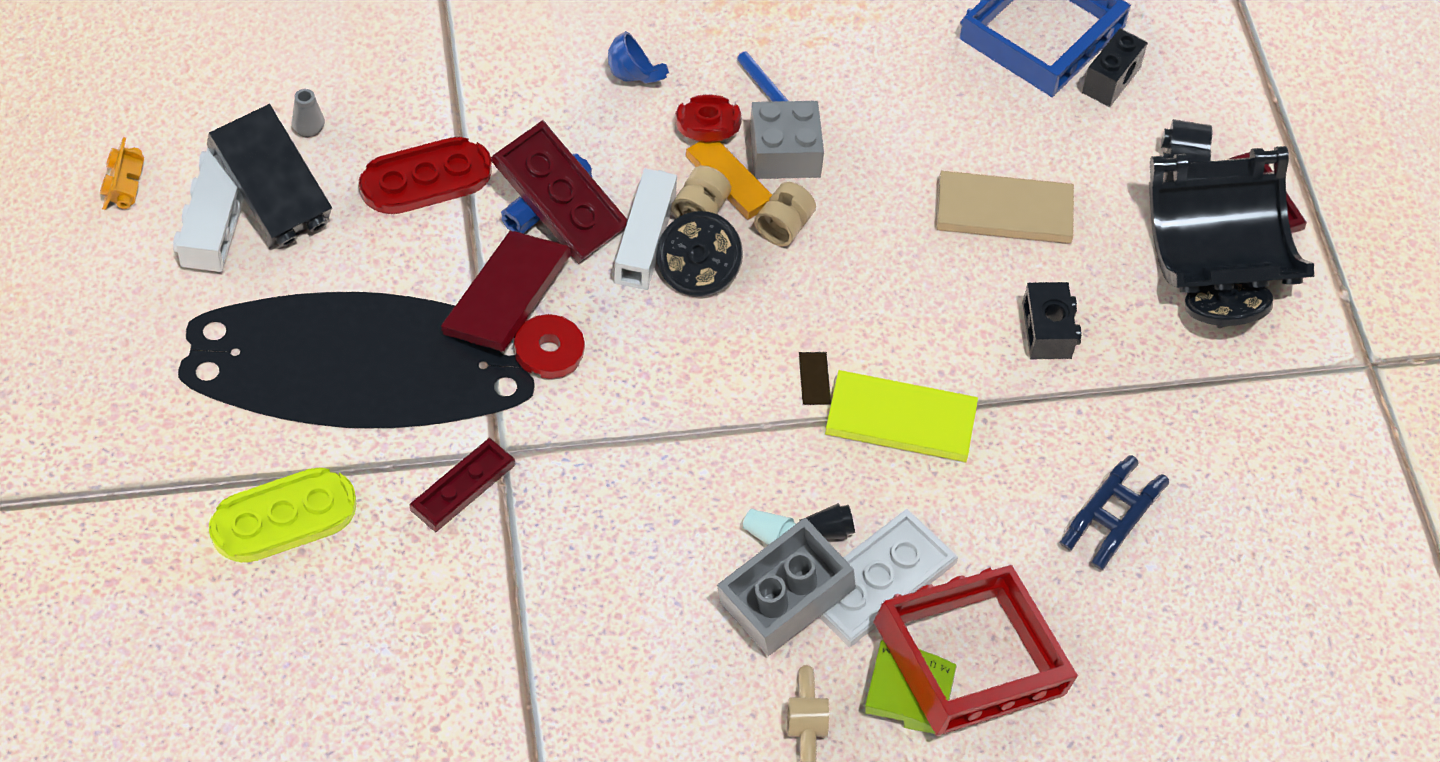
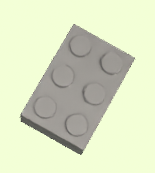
(786, 586)

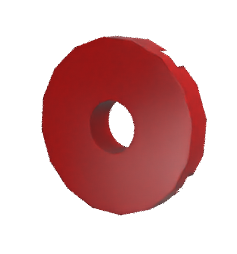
(693, 121)
(554, 330)

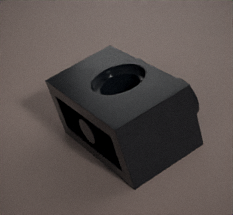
(1114, 67)
(1050, 320)

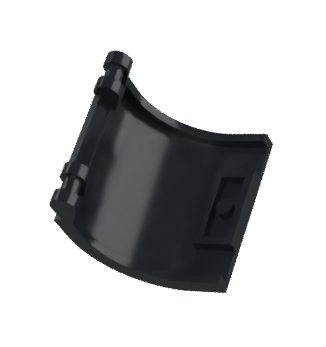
(1224, 222)

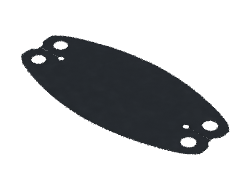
(349, 362)

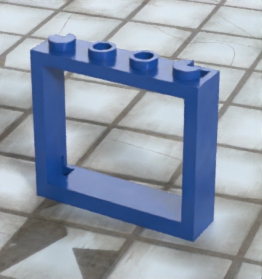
(1047, 78)

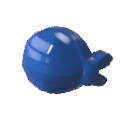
(631, 63)

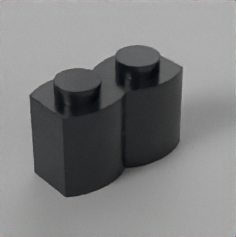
(1188, 139)

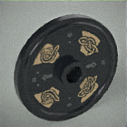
(699, 254)
(1230, 306)

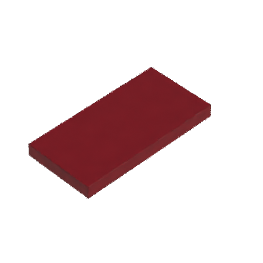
(560, 191)
(506, 290)

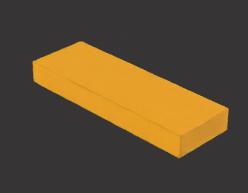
(746, 191)

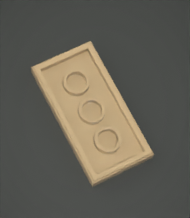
(1005, 207)

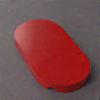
(425, 175)

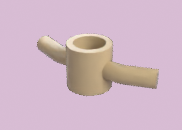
(807, 715)

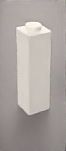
(644, 228)

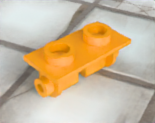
(123, 164)

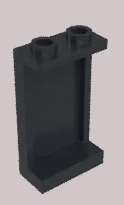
(271, 175)

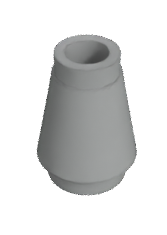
(307, 115)

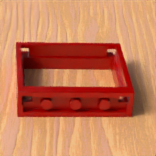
(946, 716)

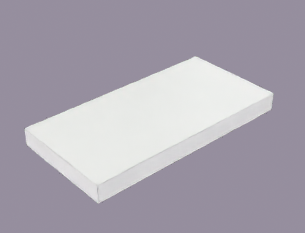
(888, 563)

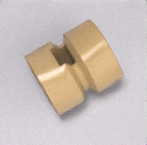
(703, 191)
(785, 214)

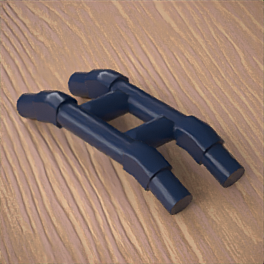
(1119, 528)

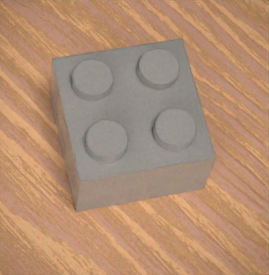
(786, 139)

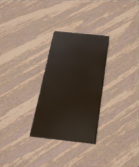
(814, 378)

